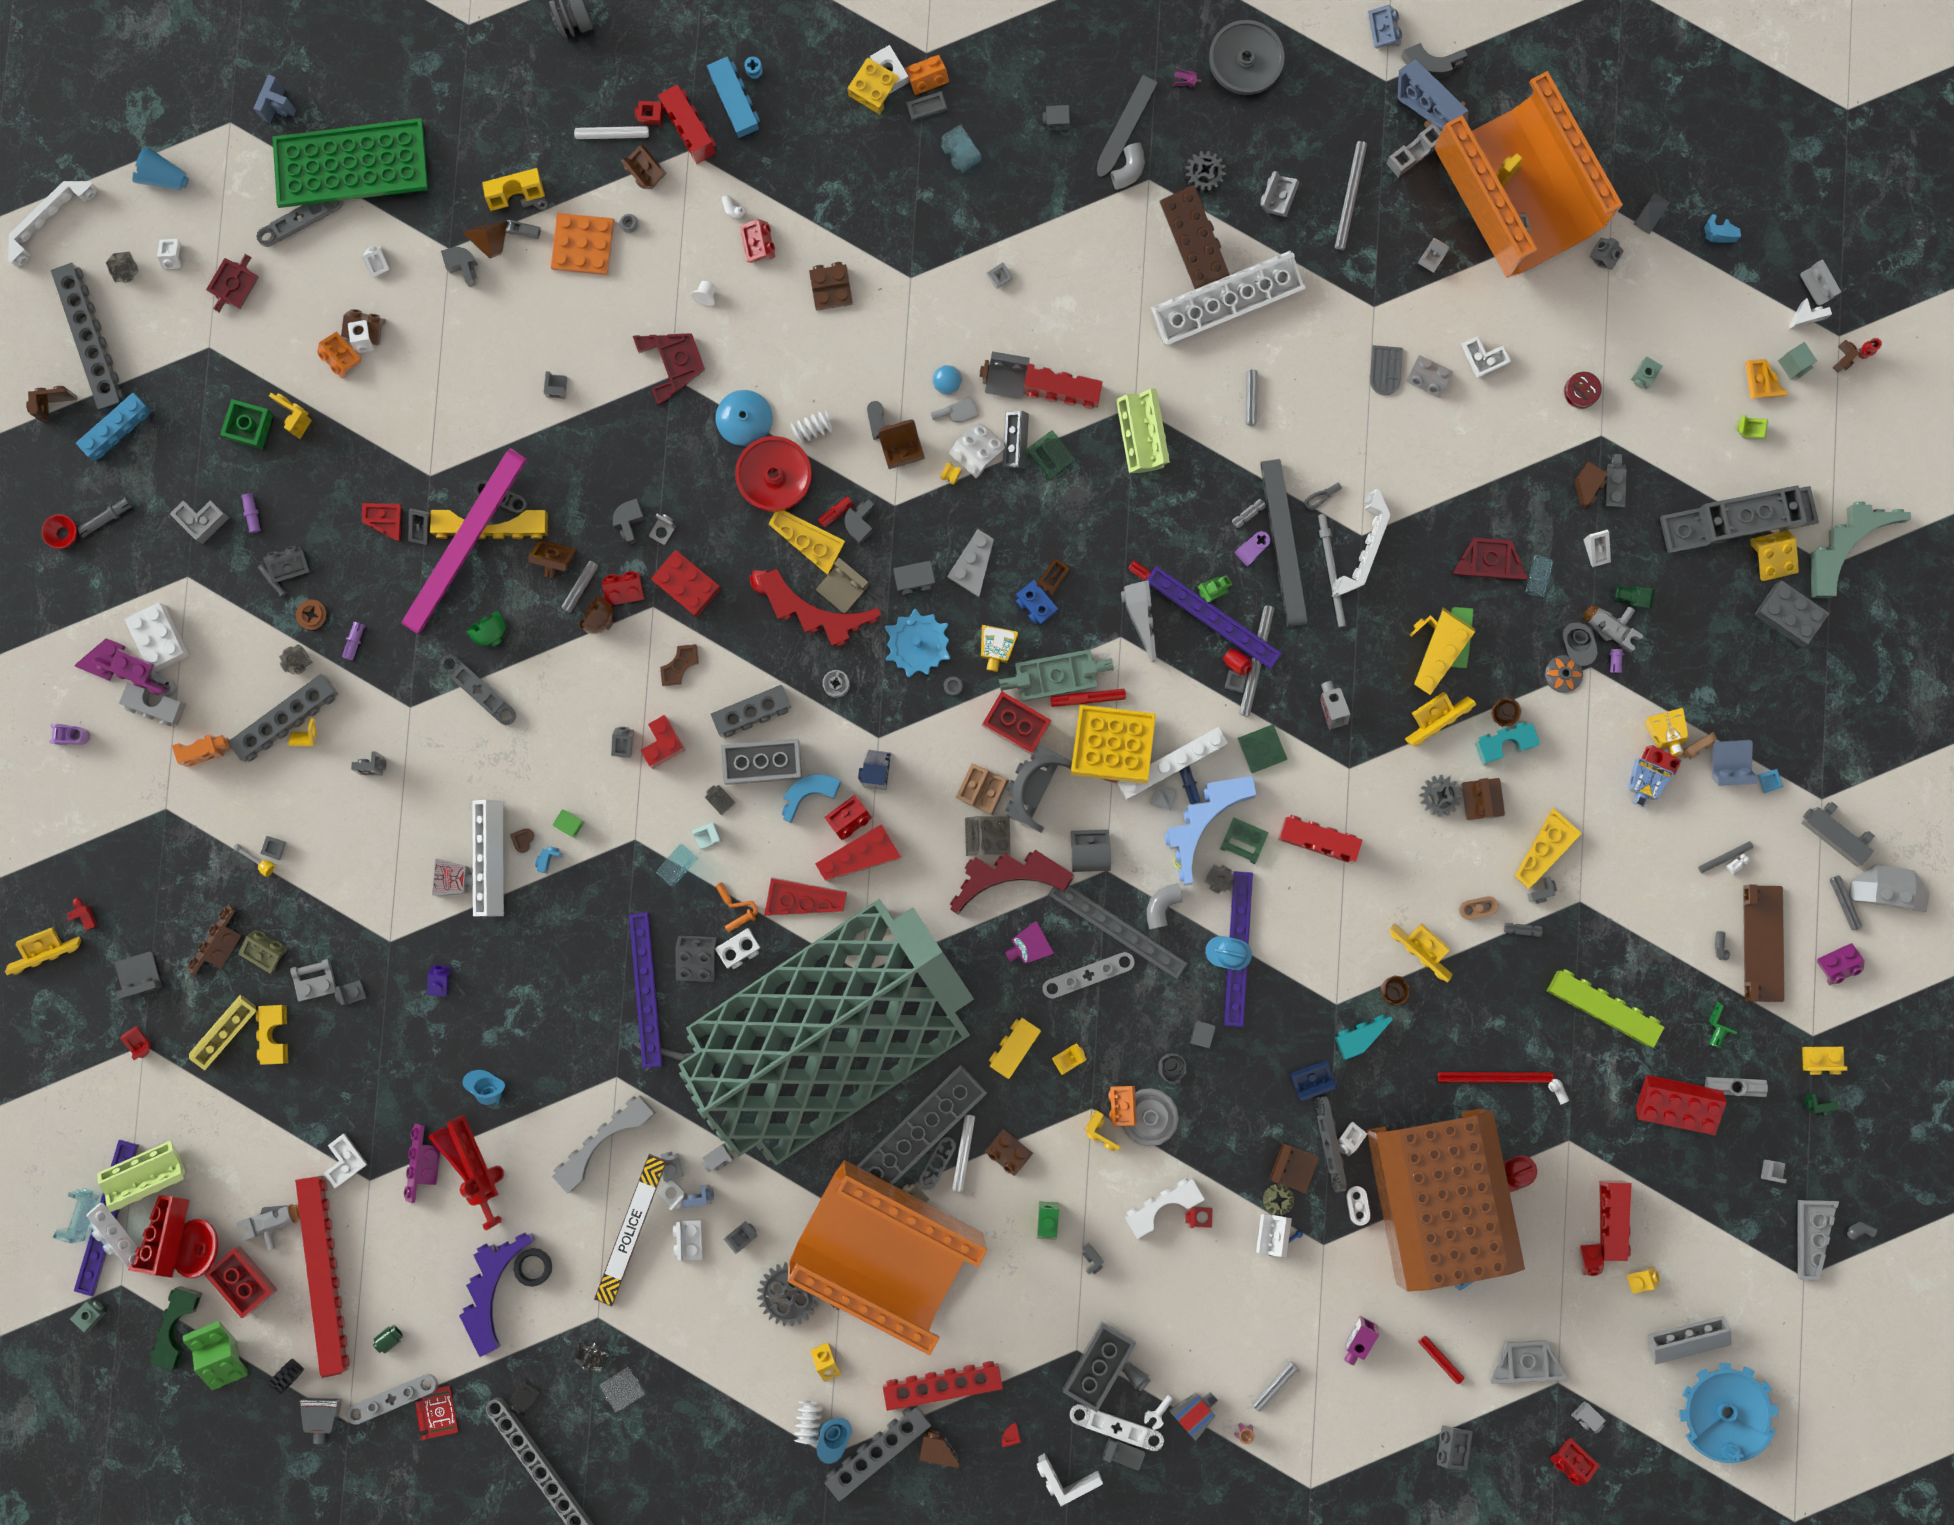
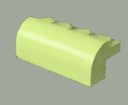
(1143, 431)
(141, 1176)

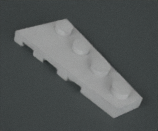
(1814, 1228)

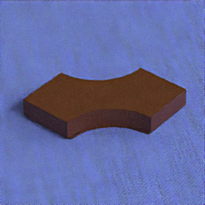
(673, 672)

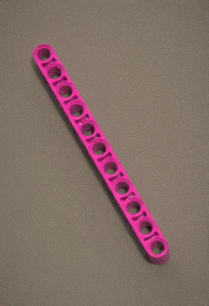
(464, 541)

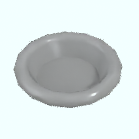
(1155, 1116)

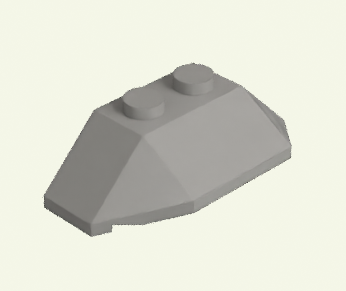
(1890, 888)

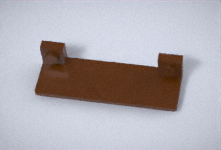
(1763, 943)

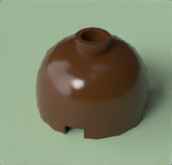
(597, 616)

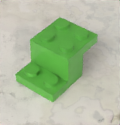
(215, 1355)

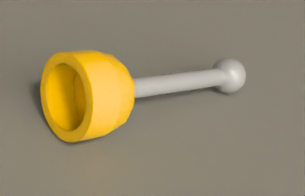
(265, 867)

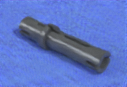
(110, 513)

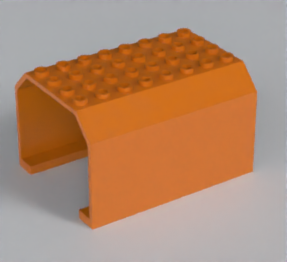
(1556, 185)
(882, 1255)

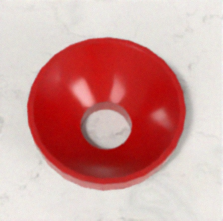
(53, 526)

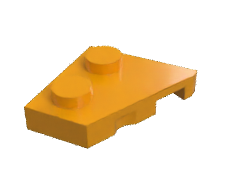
(1763, 380)

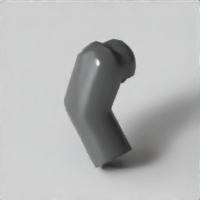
(1719, 946)

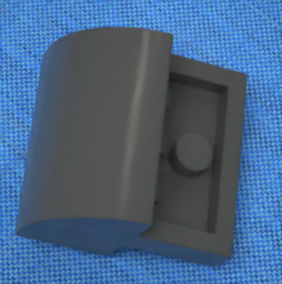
(1090, 850)

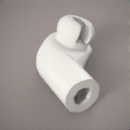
(1557, 1087)

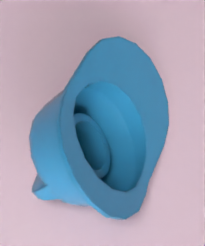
(1228, 952)
(484, 1086)
(833, 1439)

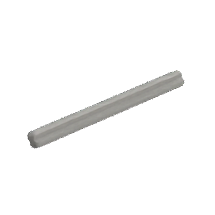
(1350, 195)
(1256, 665)

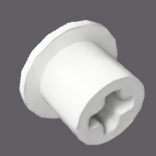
(705, 293)

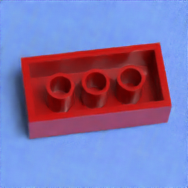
(1680, 1105)

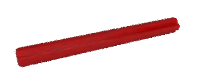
(1494, 1077)

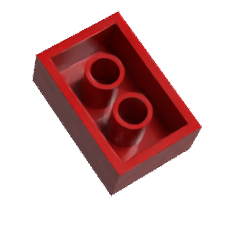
(686, 583)
(1016, 723)
(240, 1282)

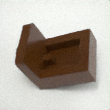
(1850, 352)

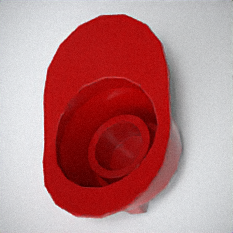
(1520, 1172)

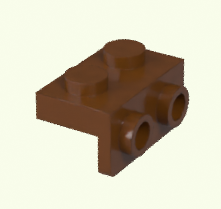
(643, 168)
(373, 321)
(1008, 1152)

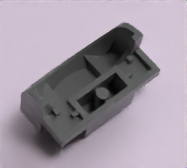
(1032, 784)

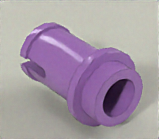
(1616, 660)

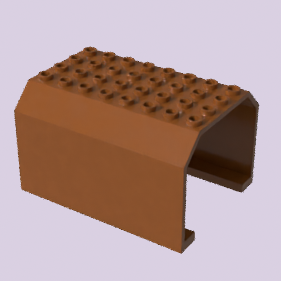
(1446, 1202)

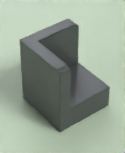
(555, 385)
(1202, 1034)

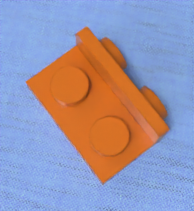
(338, 354)
(1122, 1105)

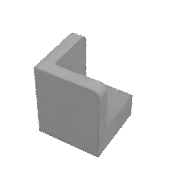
(1773, 1171)

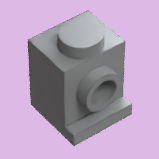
(717, 1158)
(1589, 1417)

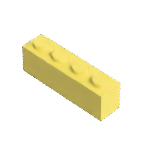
(222, 1032)

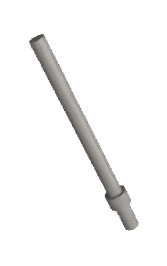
(1325, 534)

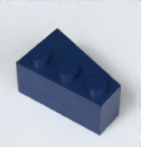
(875, 770)

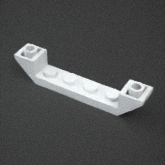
(16, 252)
(1374, 504)

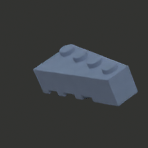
(1428, 96)

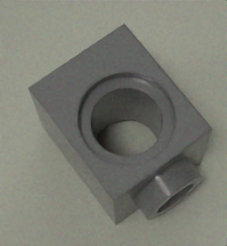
(1056, 117)

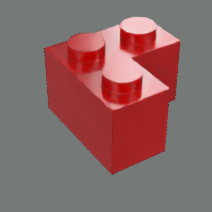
(667, 743)

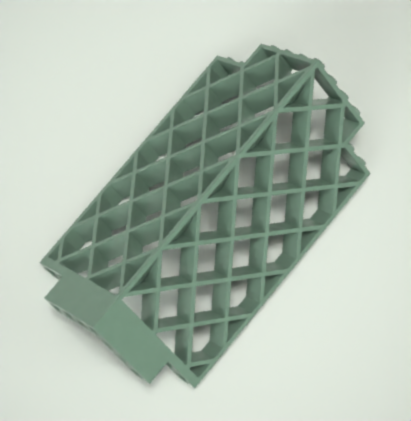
(813, 1038)

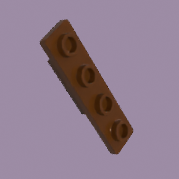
(218, 944)

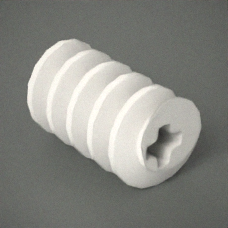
(812, 427)
(808, 1422)

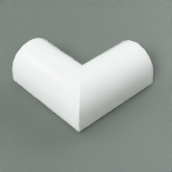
(1483, 362)

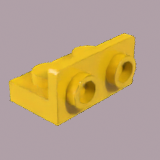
(1823, 1059)

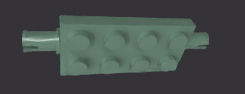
(1056, 675)

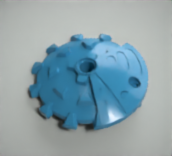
(1747, 1426)

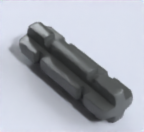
(1522, 929)

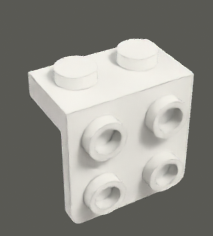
(976, 449)

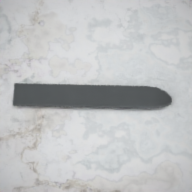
(1125, 125)

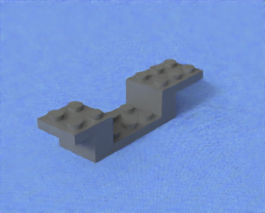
(1739, 517)

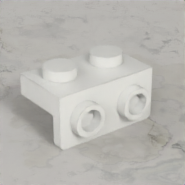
(1273, 1235)

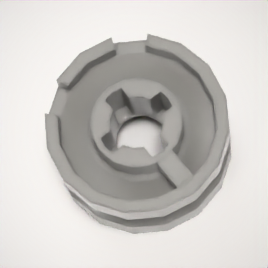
(839, 691)

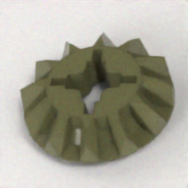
(1283, 1191)

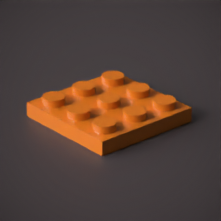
(582, 243)

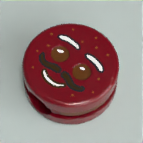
(1582, 390)

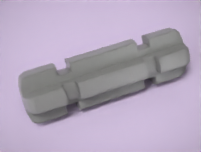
(1249, 513)

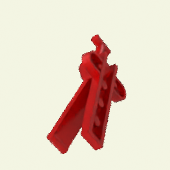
(465, 1157)

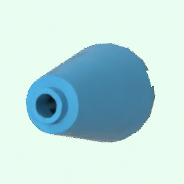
(158, 171)

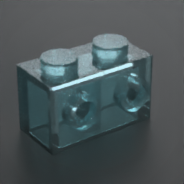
(961, 149)

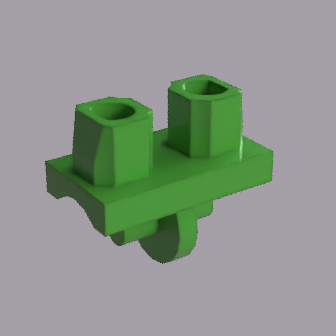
(1214, 588)

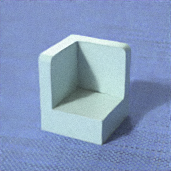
(706, 835)

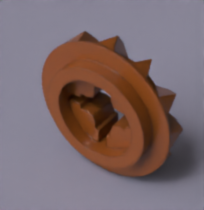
(308, 606)

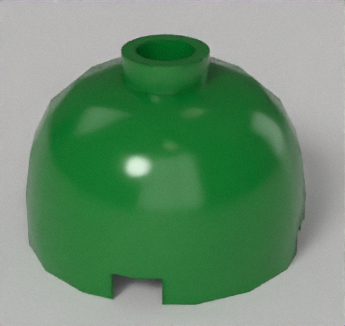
(488, 630)

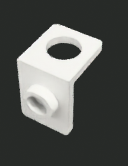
(362, 342)
(674, 1202)

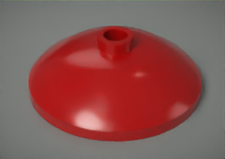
(197, 1248)

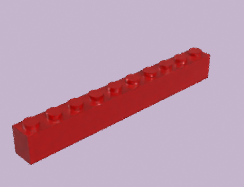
(321, 1275)

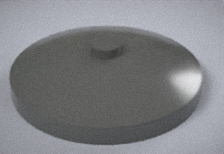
(1246, 57)

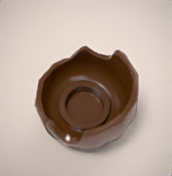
(1506, 711)
(1395, 990)

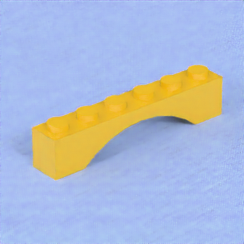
(529, 523)

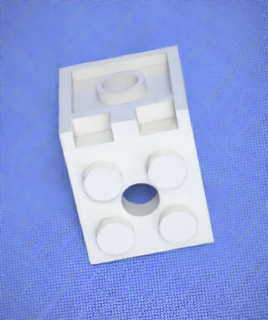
(1070, 1492)

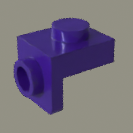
(438, 980)

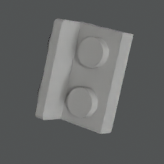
(1820, 283)

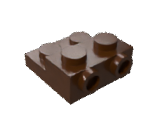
(830, 286)

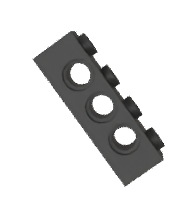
(722, 716)

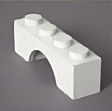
(1142, 1219)

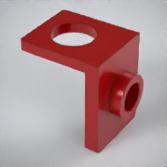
(1191, 1217)

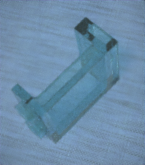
(79, 1223)

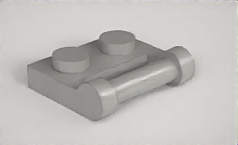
(315, 986)

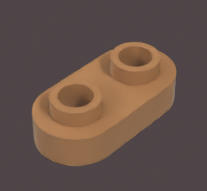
(1692, 750)
(1478, 908)

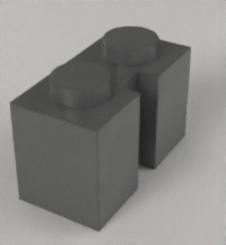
(914, 577)

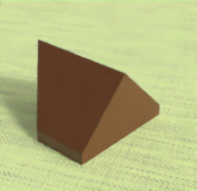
(488, 238)

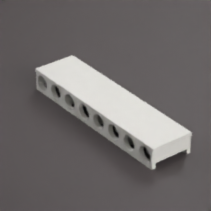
(1227, 298)

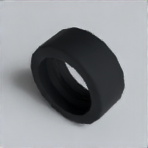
(518, 1265)

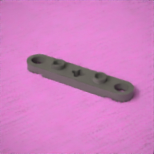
(289, 224)
(487, 699)
(1330, 1144)

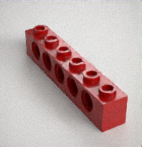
(934, 1394)

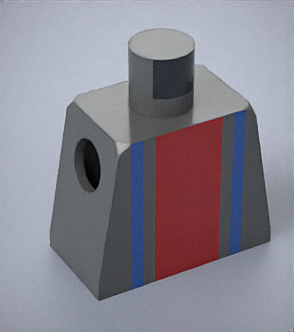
(1195, 1413)

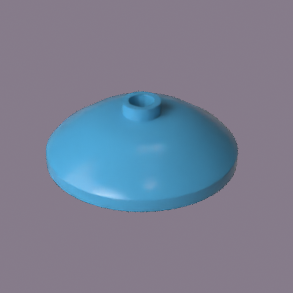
(748, 429)

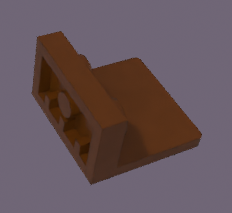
(1294, 1168)

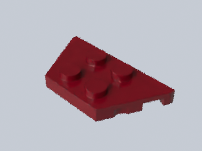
(1491, 559)

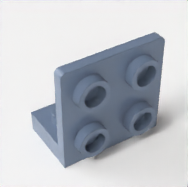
(1733, 763)

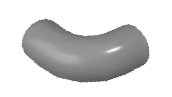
(1133, 168)
(1160, 902)

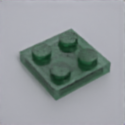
(1262, 749)

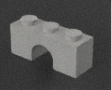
(1410, 155)
(136, 698)

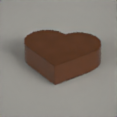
(522, 839)

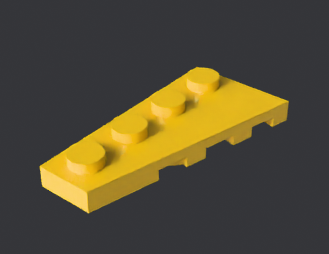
(1509, 169)
(1550, 844)

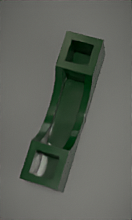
(167, 1351)

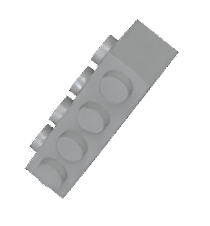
(1689, 1340)

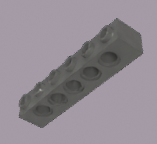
(241, 742)
(842, 1488)

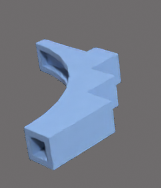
(1220, 796)

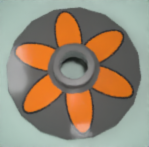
(1555, 678)

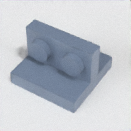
(272, 101)

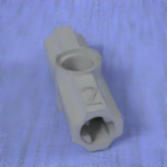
(1748, 1087)

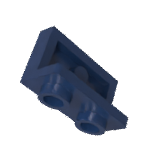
(1313, 1081)

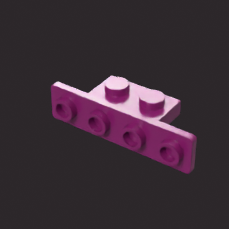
(132, 668)
(423, 1164)

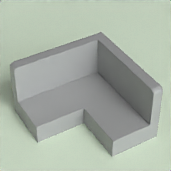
(200, 524)

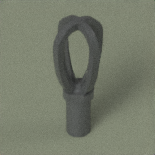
(1327, 492)

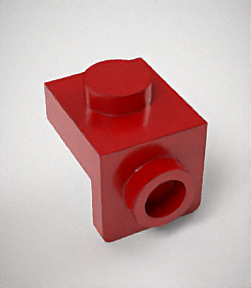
(137, 1043)
(1592, 1259)

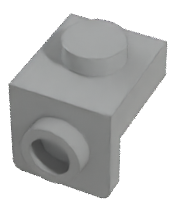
(1433, 255)

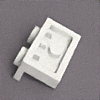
(688, 1240)

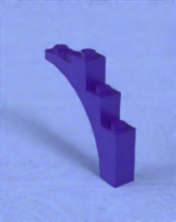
(479, 1318)

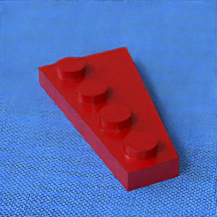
(794, 897)

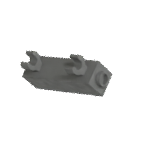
(1837, 836)

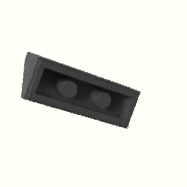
(1015, 440)

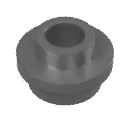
(624, 219)

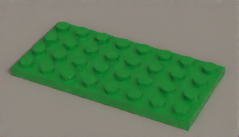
(350, 163)

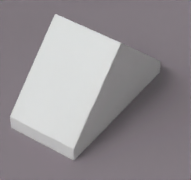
(1598, 548)

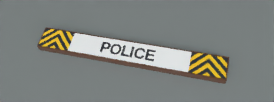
(630, 1230)

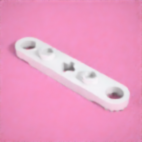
(1130, 1432)

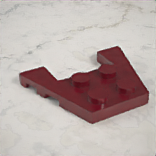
(679, 358)

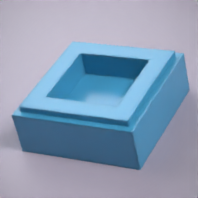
(1770, 781)

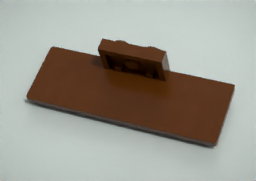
(1194, 237)

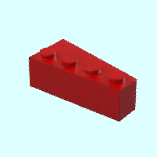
(687, 123)
(1062, 387)
(1320, 840)
(862, 853)

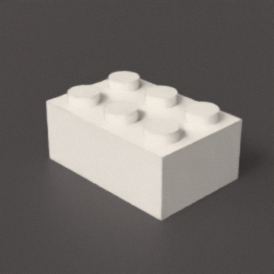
(157, 637)

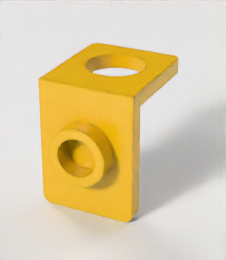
(1421, 622)
(304, 738)
(824, 1361)

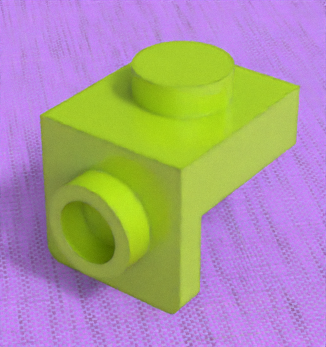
(1752, 427)

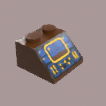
(938, 1449)

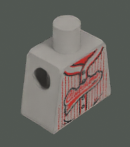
(1336, 712)
(450, 878)

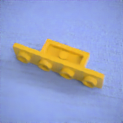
(1436, 715)
(1426, 947)
(39, 948)

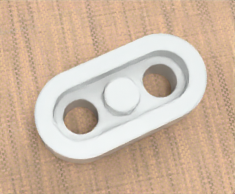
(1357, 1205)

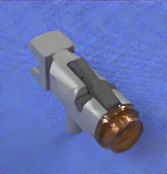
(1612, 628)
(269, 1220)

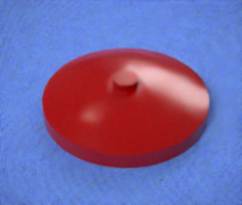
(773, 474)

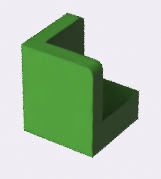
(568, 823)

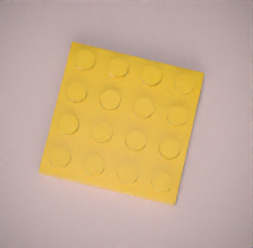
(1113, 744)

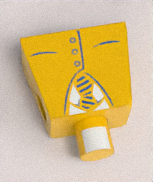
(1668, 730)

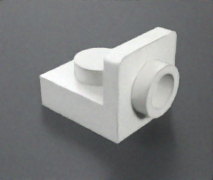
(168, 253)
(375, 260)
(1351, 1139)

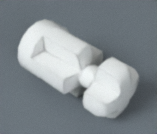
(1736, 865)

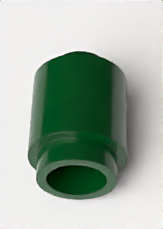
(387, 1339)

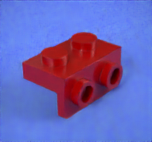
(623, 588)

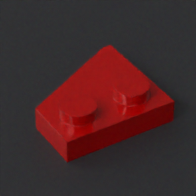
(383, 518)

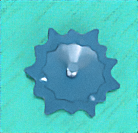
(917, 643)

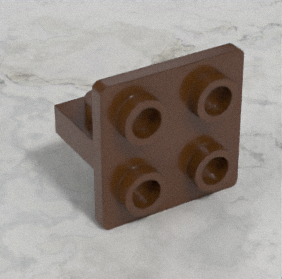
(1483, 798)

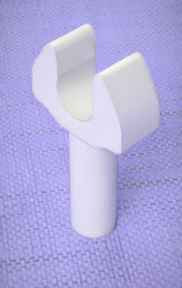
(1158, 1413)

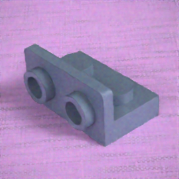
(1385, 26)
(698, 1199)

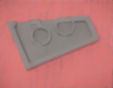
(972, 564)

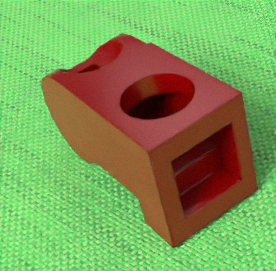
(1661, 758)

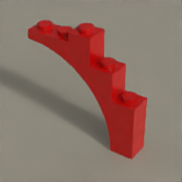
(834, 624)

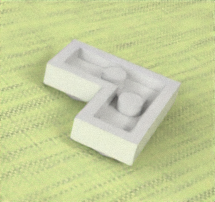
(349, 1161)

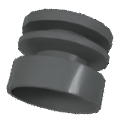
(570, 16)

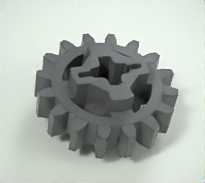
(1199, 177)
(1435, 806)

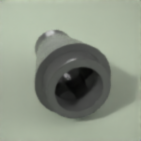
(1137, 1377)

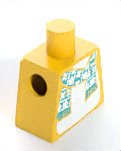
(997, 645)

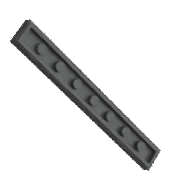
(1120, 930)

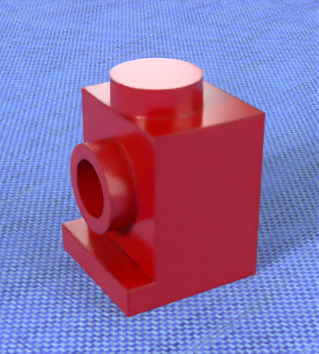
(646, 107)

